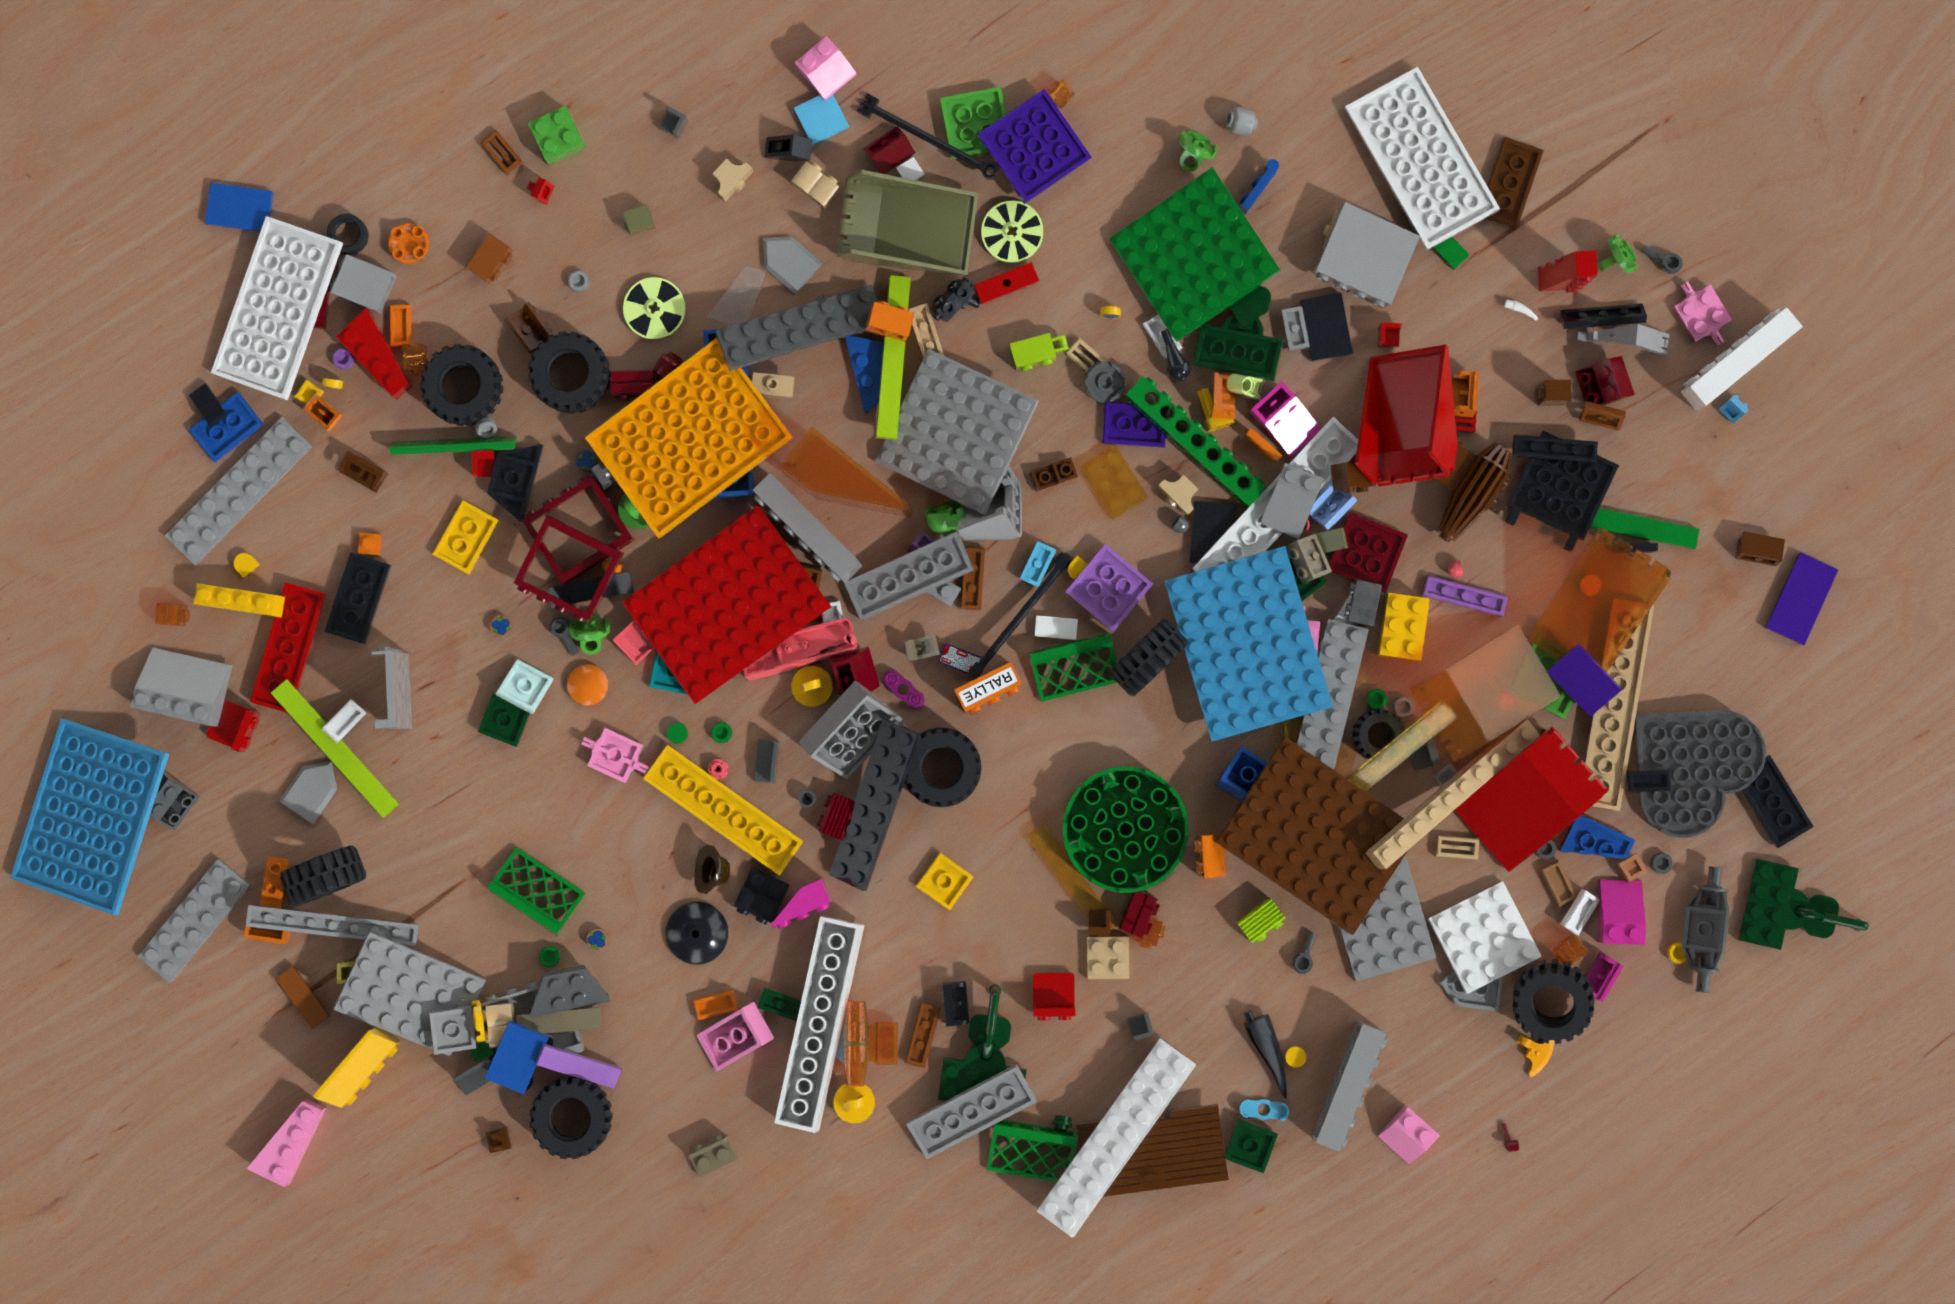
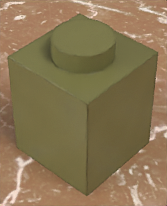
(638, 220)

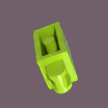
(1036, 351)

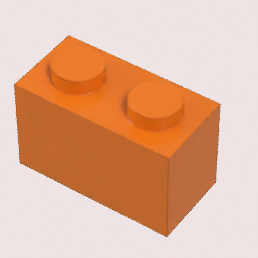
(889, 321)

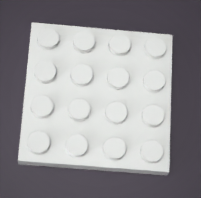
(1484, 937)

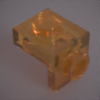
(1156, 932)

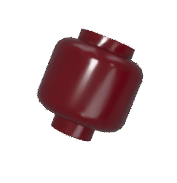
(666, 365)

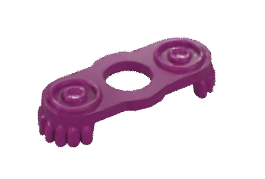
(913, 698)

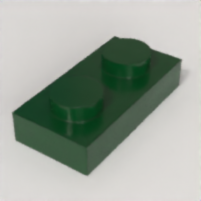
(779, 1004)

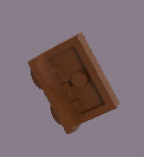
(529, 327)

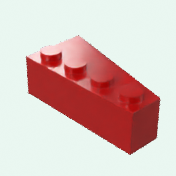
(1569, 272)
(372, 350)

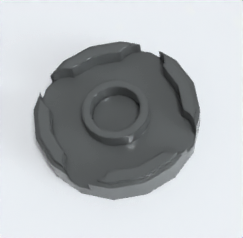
(1104, 381)

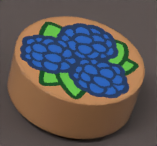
(501, 626)
(597, 939)

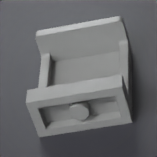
(363, 283)

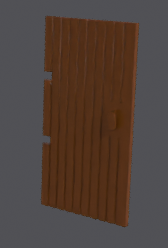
(1189, 1155)

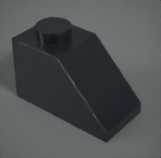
(788, 148)

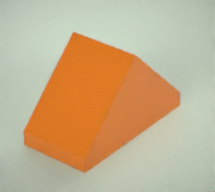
(322, 412)

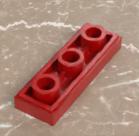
(1019, 278)

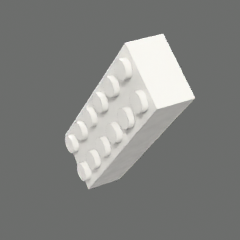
(1742, 358)

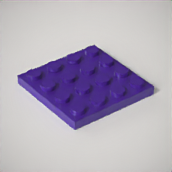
(1034, 146)

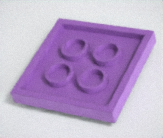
(1109, 587)

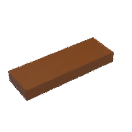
(973, 581)
(302, 997)
(923, 1034)

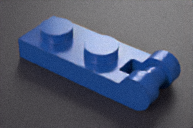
(1259, 185)

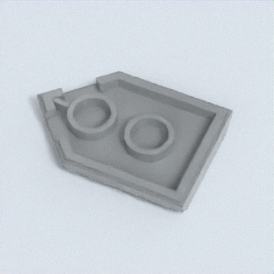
(789, 262)
(311, 790)
(1485, 997)

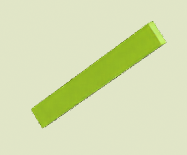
(892, 366)
(338, 752)

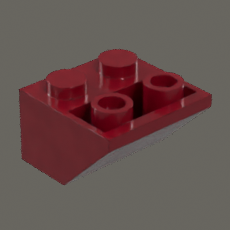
(1605, 381)
(853, 667)

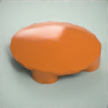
(408, 243)
(587, 684)

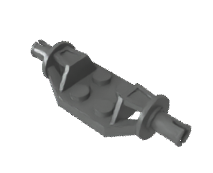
(1706, 929)

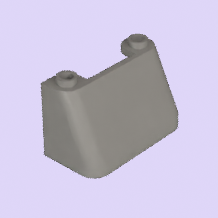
(1002, 518)

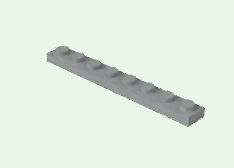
(329, 924)

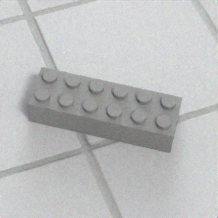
(810, 530)
(1349, 1085)

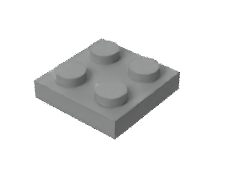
(452, 1030)

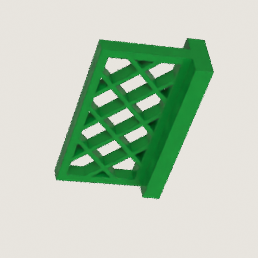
(1065, 651)
(525, 906)
(1031, 1133)

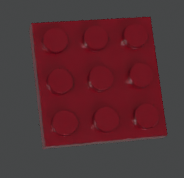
(1370, 552)

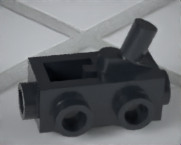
(956, 297)

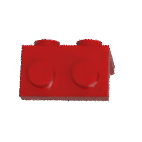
(234, 726)
(1053, 996)

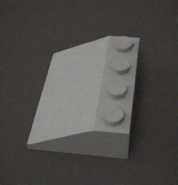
(182, 687)
(848, 730)

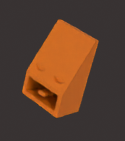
(1210, 856)

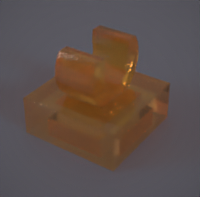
(1061, 93)

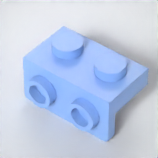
(1331, 506)

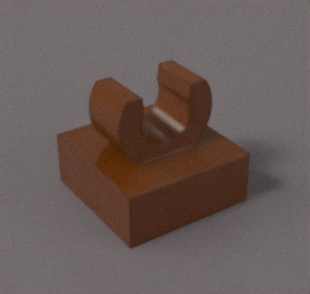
(498, 1140)

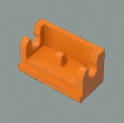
(1465, 393)
(1222, 399)

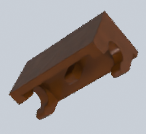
(362, 471)
(1760, 549)

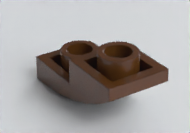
(1053, 474)

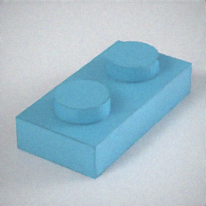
(1037, 564)

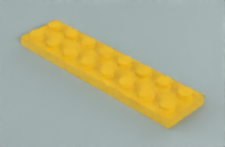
(723, 810)

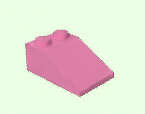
(735, 1036)

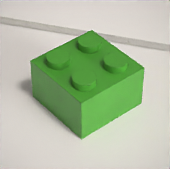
(557, 135)

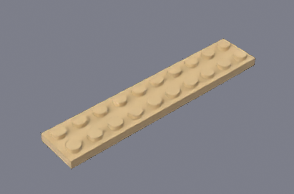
(1614, 723)

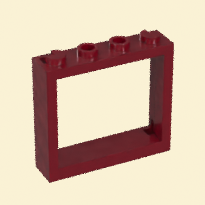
(597, 557)
(562, 605)

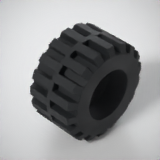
(1364, 722)

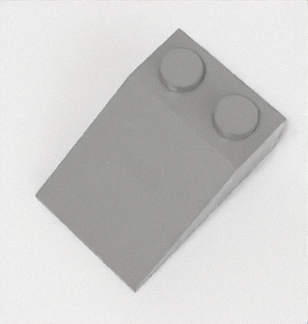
(1292, 501)

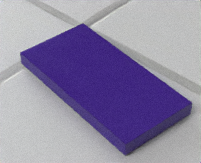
(1801, 598)

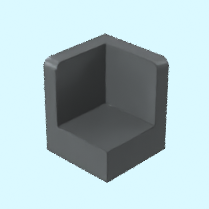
(674, 123)
(1140, 1026)

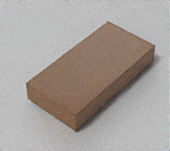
(1558, 883)

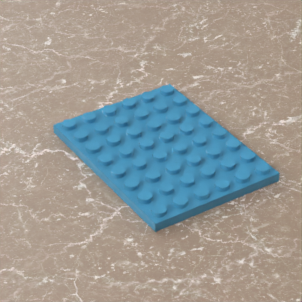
(1248, 644)
(89, 816)

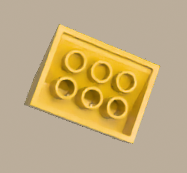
(358, 1067)

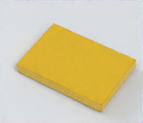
(465, 537)

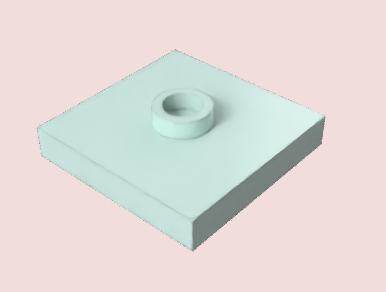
(524, 686)

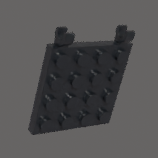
(1562, 493)

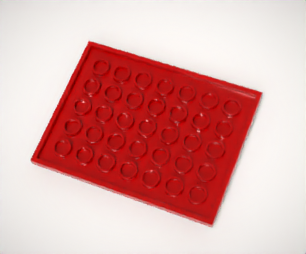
(726, 604)

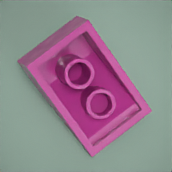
(1621, 912)

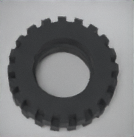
(546, 356)
(434, 378)
(1148, 657)
(967, 780)
(323, 875)
(1553, 1027)
(549, 1136)

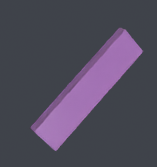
(1464, 596)
(578, 1066)

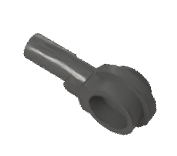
(1670, 263)
(559, 628)
(1302, 962)

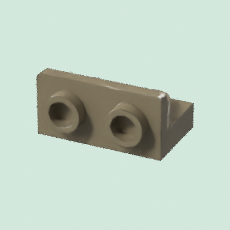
(1308, 558)
(713, 1155)

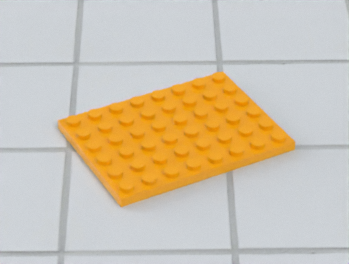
(688, 438)

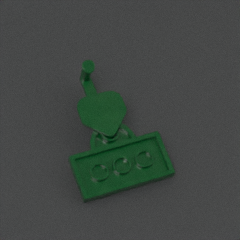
(1243, 347)
(1777, 906)
(988, 1036)

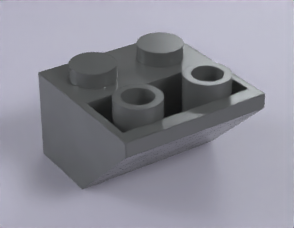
(172, 801)

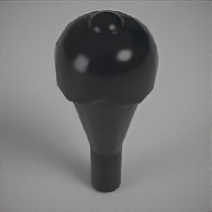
(1178, 367)

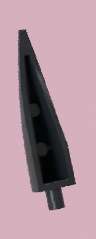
(1265, 1040)

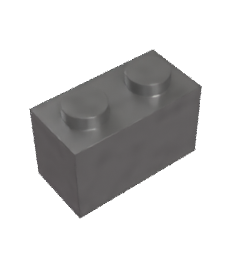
(1363, 602)

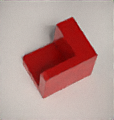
(1389, 334)
(483, 463)

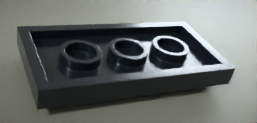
(357, 598)
(1776, 805)

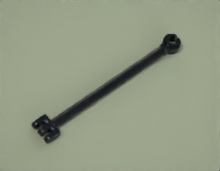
(872, 108)
(1062, 561)

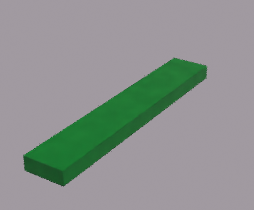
(452, 445)
(1646, 528)

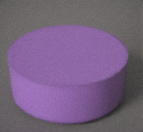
(343, 358)

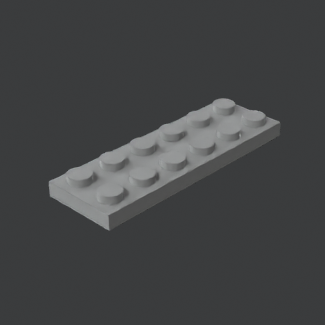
(909, 576)
(194, 920)
(971, 1111)

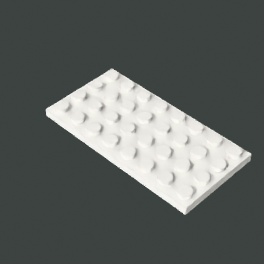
(1422, 158)
(276, 308)

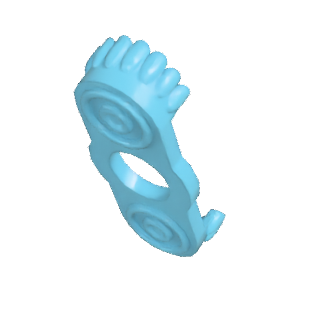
(1278, 1110)

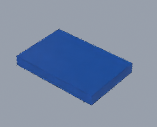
(238, 207)
(230, 431)
(516, 1057)

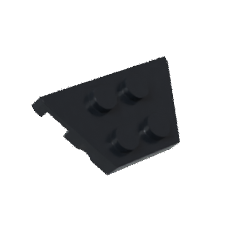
(514, 479)

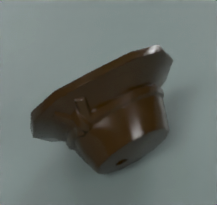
(710, 869)

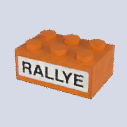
(988, 688)

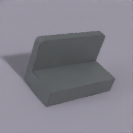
(1425, 756)
(766, 761)
(474, 1077)

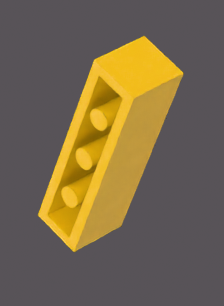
(239, 600)

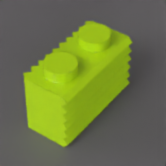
(1261, 920)

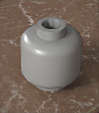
(1241, 121)

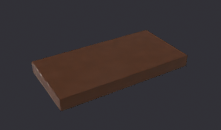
(1513, 180)

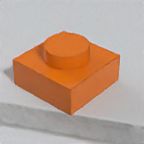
(369, 544)

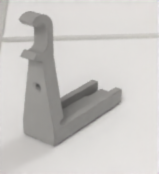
(1631, 335)

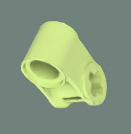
(1245, 385)

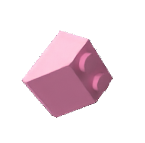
(825, 68)
(1408, 1135)

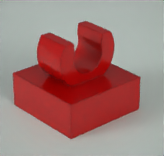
(541, 190)

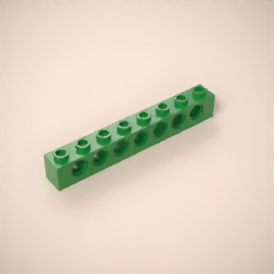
(1198, 453)

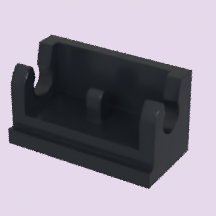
(956, 1003)

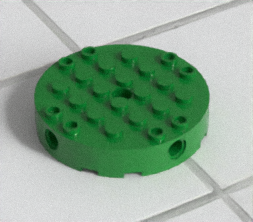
(1156, 834)

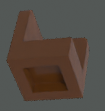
(1099, 922)

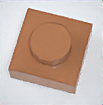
(1632, 867)

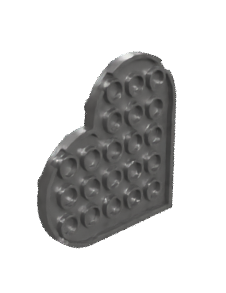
(1707, 759)

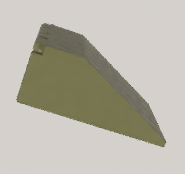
(906, 224)

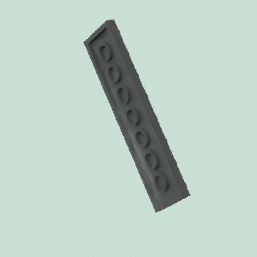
(796, 328)

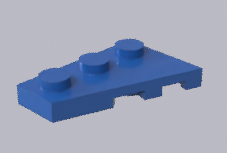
(1594, 838)

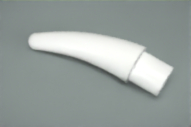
(1517, 306)

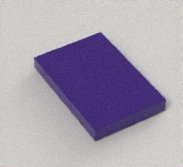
(1129, 427)
(1584, 680)

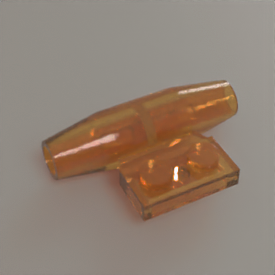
(866, 1043)

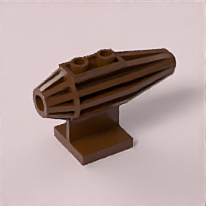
(1474, 487)

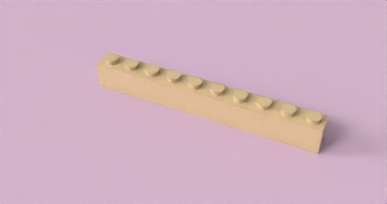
(1451, 794)

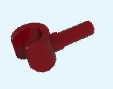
(1511, 1145)

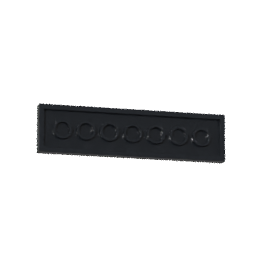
(875, 804)

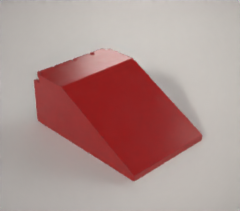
(1408, 418)
(1531, 799)

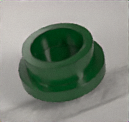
(1062, 1122)

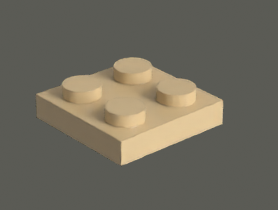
(1108, 957)

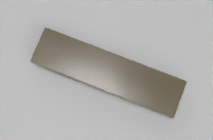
(563, 1021)

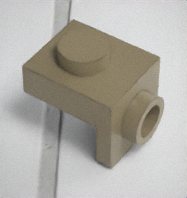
(921, 648)

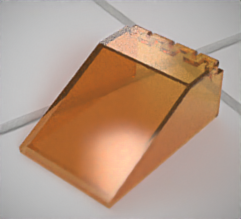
(837, 478)
(1600, 600)
(1488, 691)

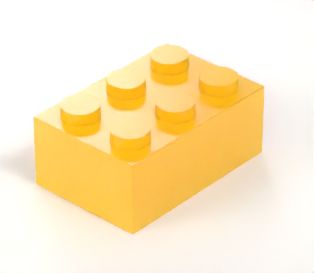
(1403, 627)

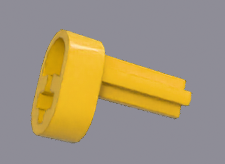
(1211, 423)

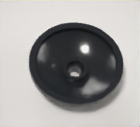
(712, 931)

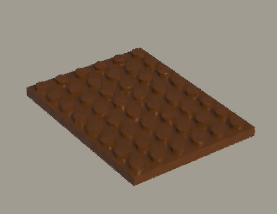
(1311, 835)

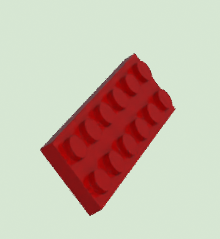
(288, 643)

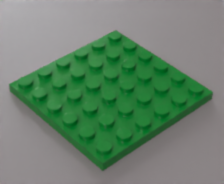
(1194, 254)

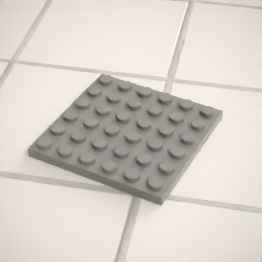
(957, 431)

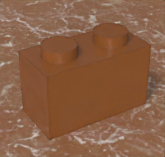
(490, 259)

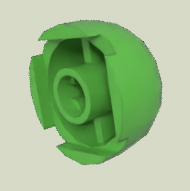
(945, 518)

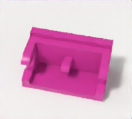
(1603, 975)

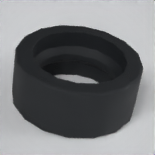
(363, 238)

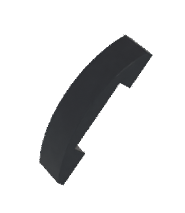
(585, 589)

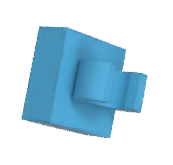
(1734, 408)

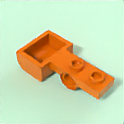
(271, 896)

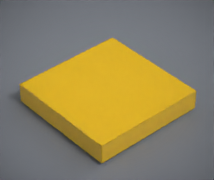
(944, 881)

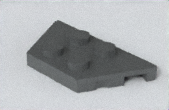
(567, 990)

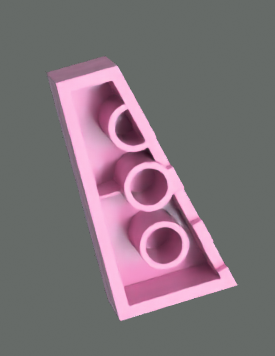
(287, 1147)

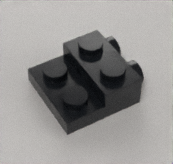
(761, 896)

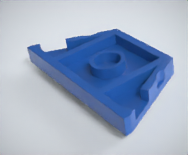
(866, 363)

